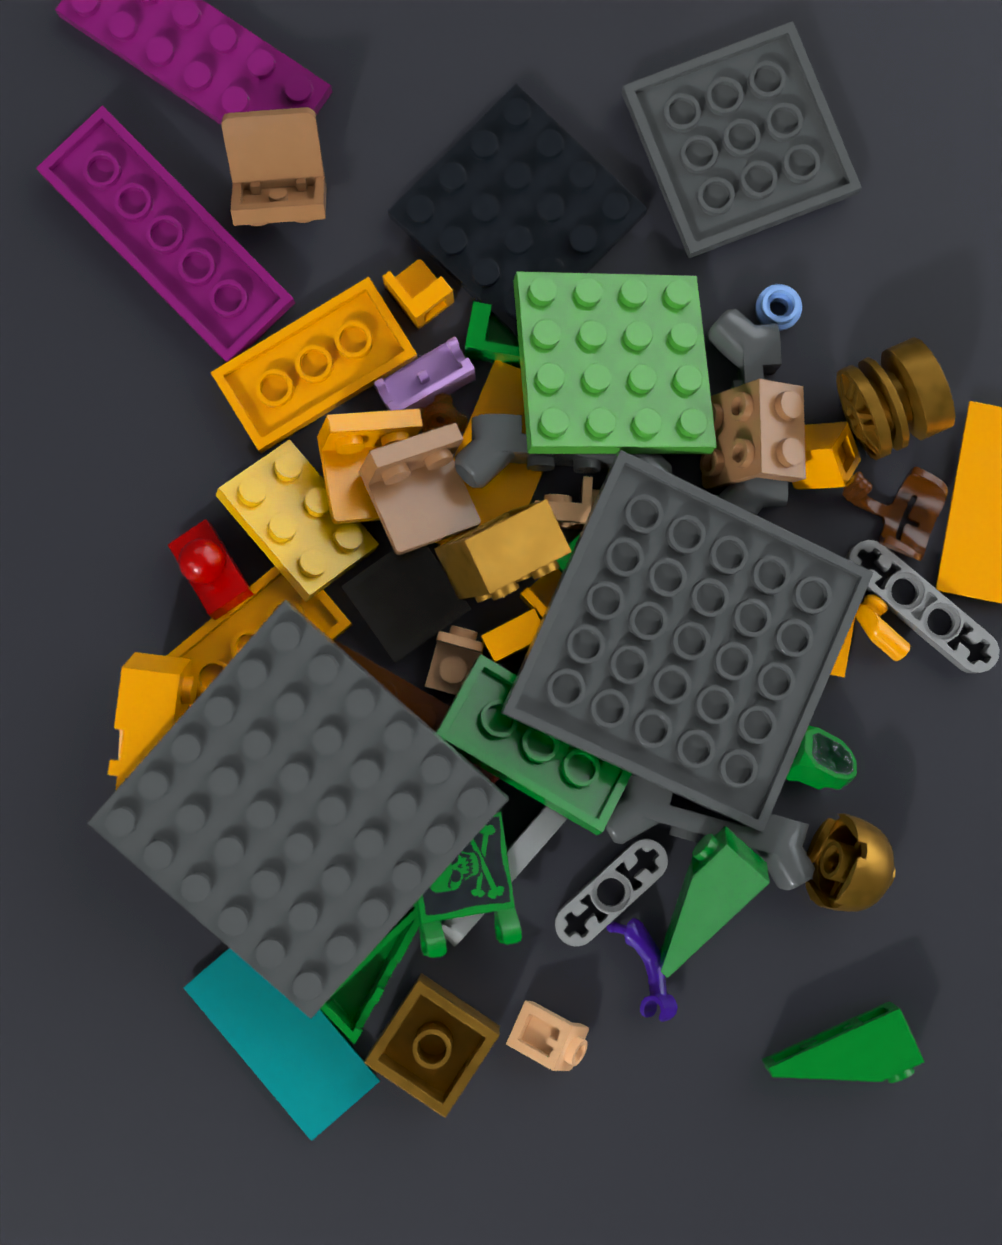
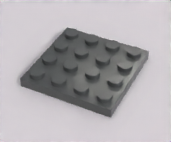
(741, 139)

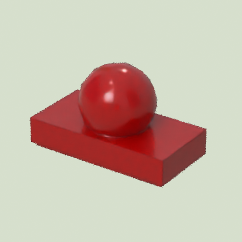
(210, 569)

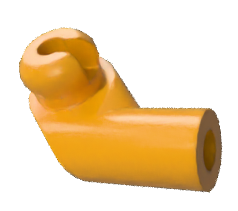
(878, 630)

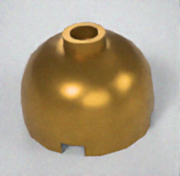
(850, 865)

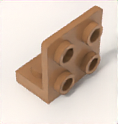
(419, 489)

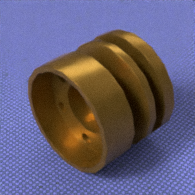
(896, 398)

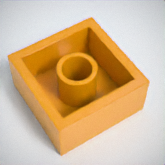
(511, 636)

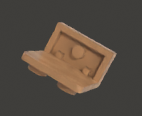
(275, 166)
(757, 435)

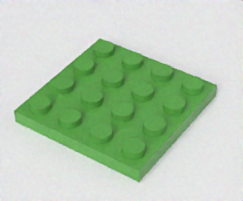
(613, 364)

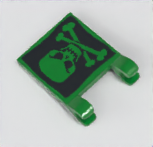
(471, 885)

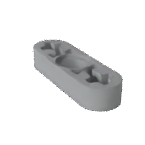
(577, 907)

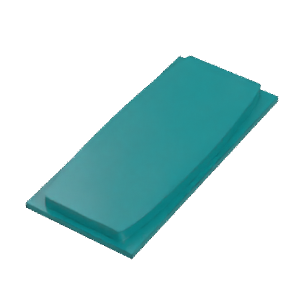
(295, 1057)

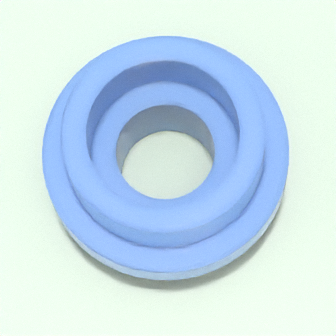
(784, 295)

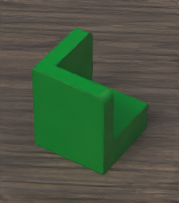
(489, 339)

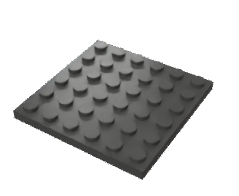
(688, 642)
(298, 809)

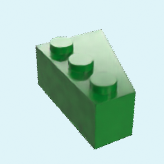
(363, 988)

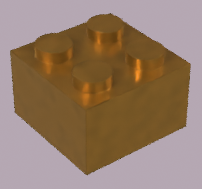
(504, 552)
(433, 1045)

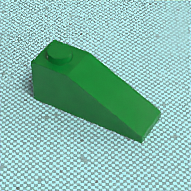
(716, 887)
(863, 1048)

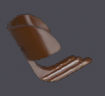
(929, 496)

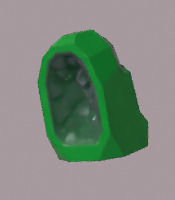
(823, 761)

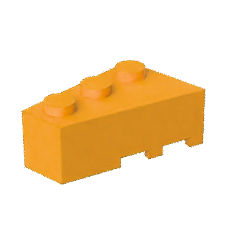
(149, 703)

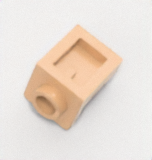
(571, 514)
(453, 659)
(548, 1038)

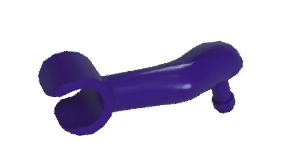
(639, 938)

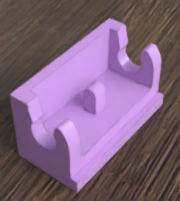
(421, 380)

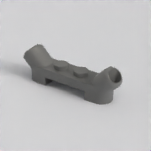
(755, 353)
(500, 441)
(779, 845)

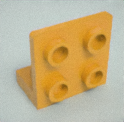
(343, 449)

